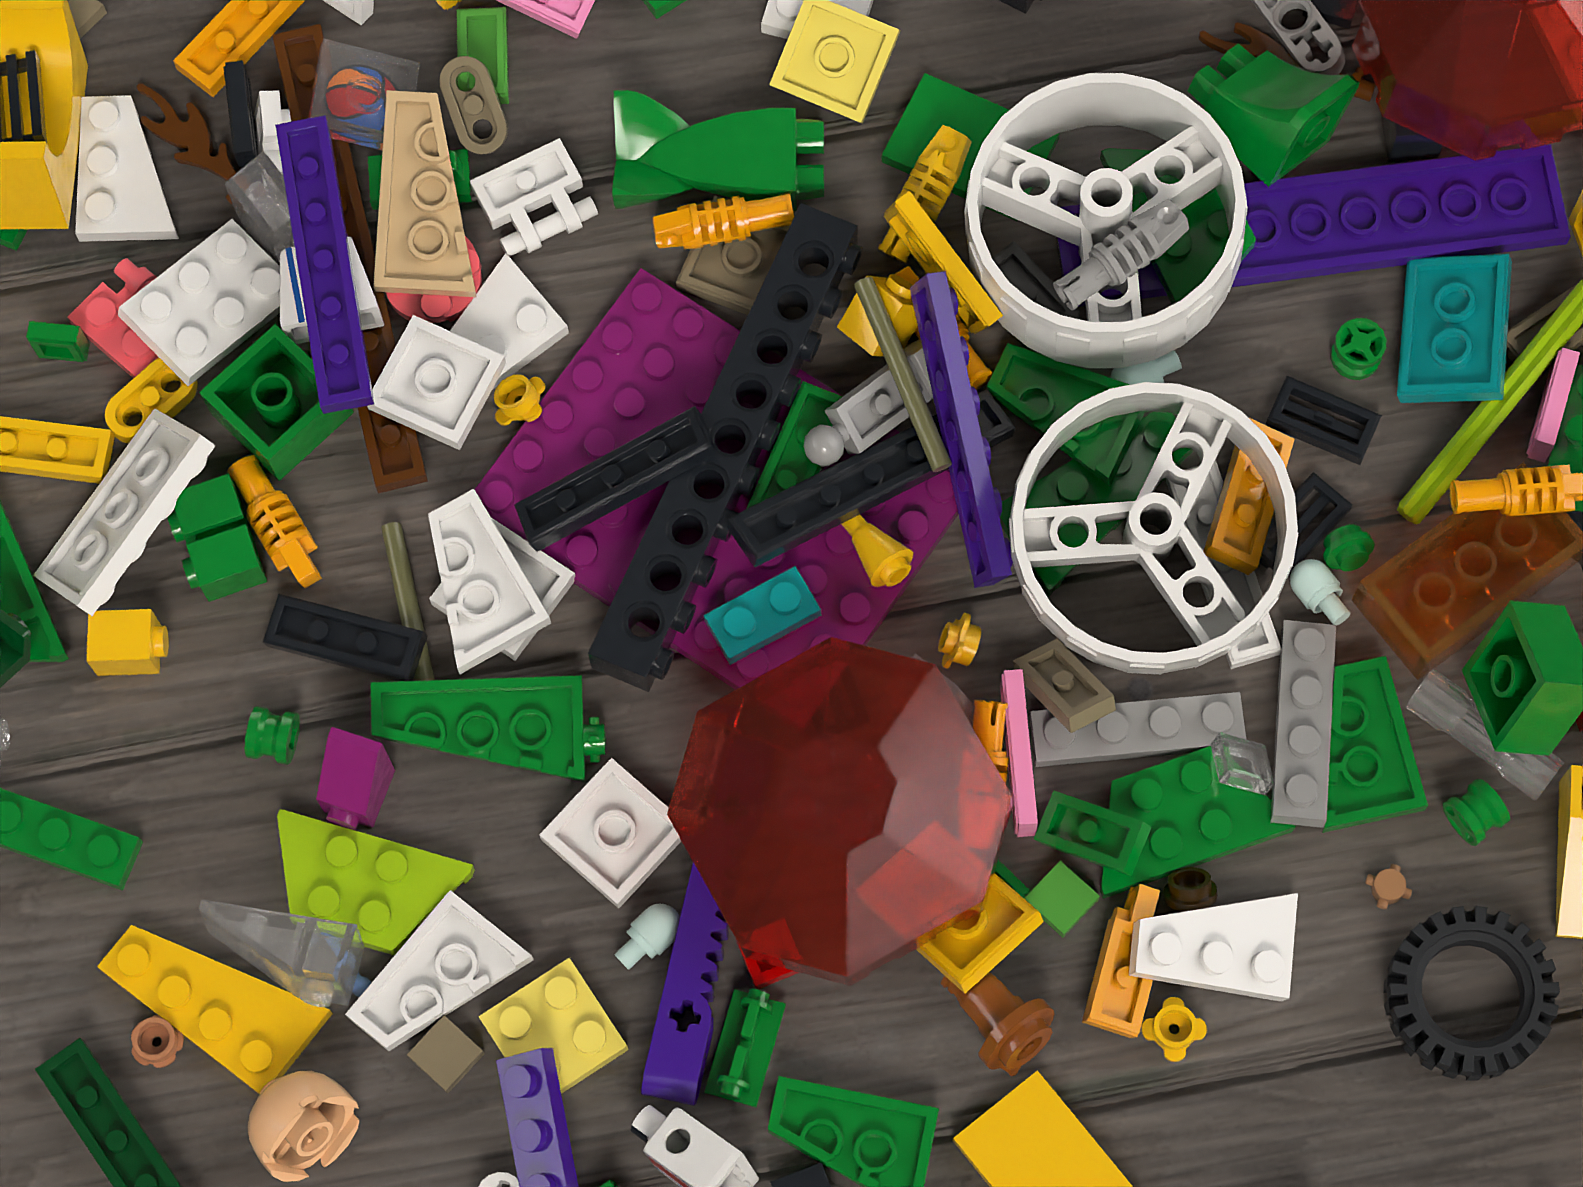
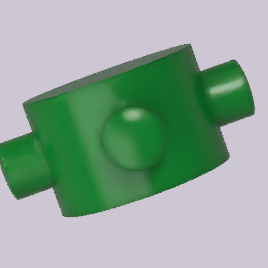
(594, 739)

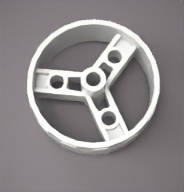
(1193, 153)
(1201, 426)

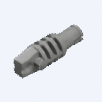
(1123, 253)

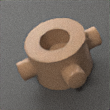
(1388, 886)

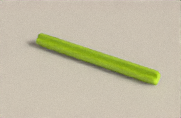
(1491, 413)

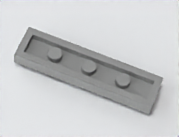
(1303, 724)
(1139, 730)

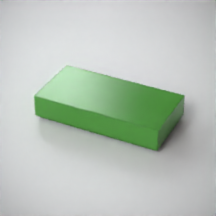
(484, 36)

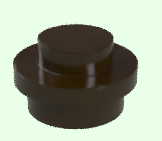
(1190, 889)

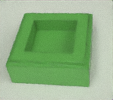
(1062, 898)

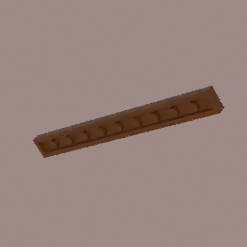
(391, 446)

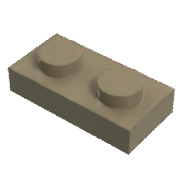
(1065, 685)

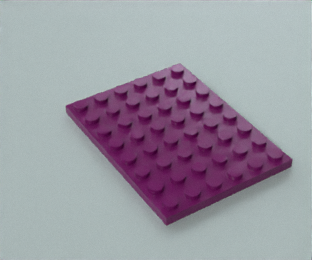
(634, 372)

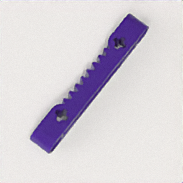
(675, 1057)

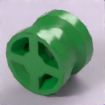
(1361, 337)
(272, 735)
(1476, 812)

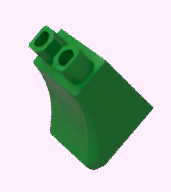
(1272, 108)

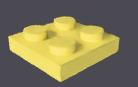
(835, 58)
(559, 1015)

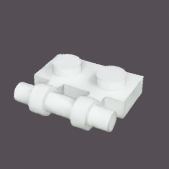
(526, 185)

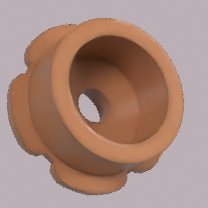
(142, 1040)

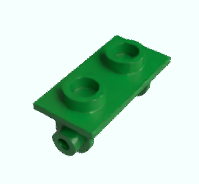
(745, 1047)

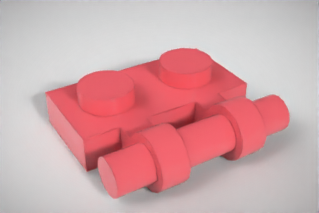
(104, 327)

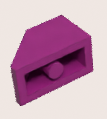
(353, 779)

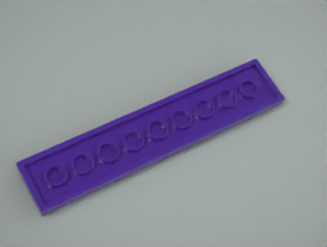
(1388, 217)

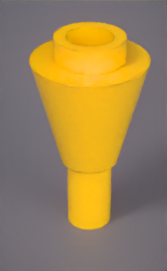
(882, 556)

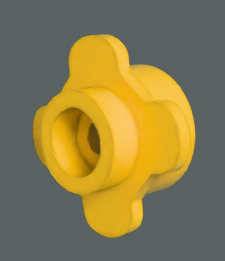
(518, 399)
(959, 641)
(1174, 1013)

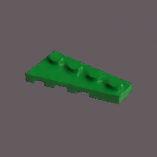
(1078, 486)
(495, 720)

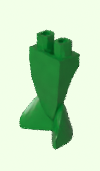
(728, 155)

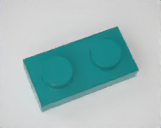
(762, 615)

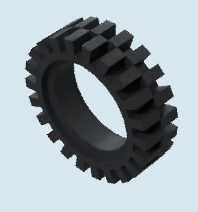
(1508, 943)

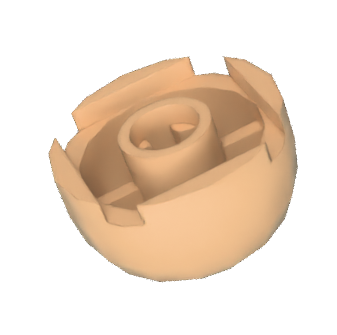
(300, 1122)

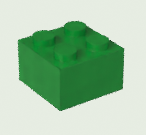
(272, 403)
(1528, 678)

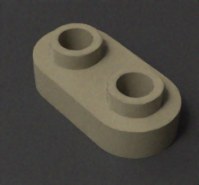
(473, 105)

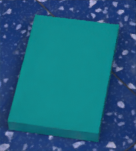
(1455, 329)

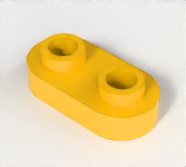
(144, 395)

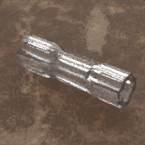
(1452, 711)

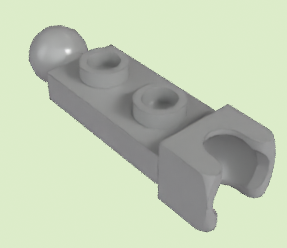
(865, 413)

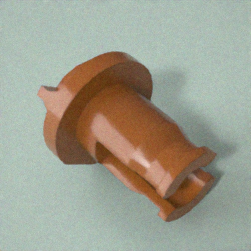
(1010, 1026)

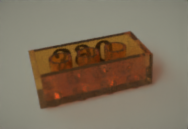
(1462, 578)

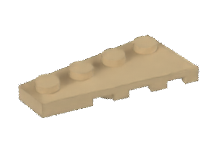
(419, 214)

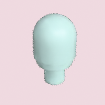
(1149, 371)
(1319, 590)
(650, 934)

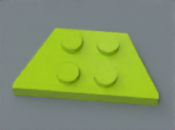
(363, 879)

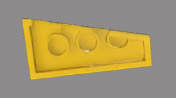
(224, 1012)

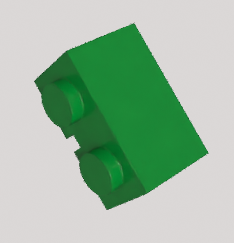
(217, 539)

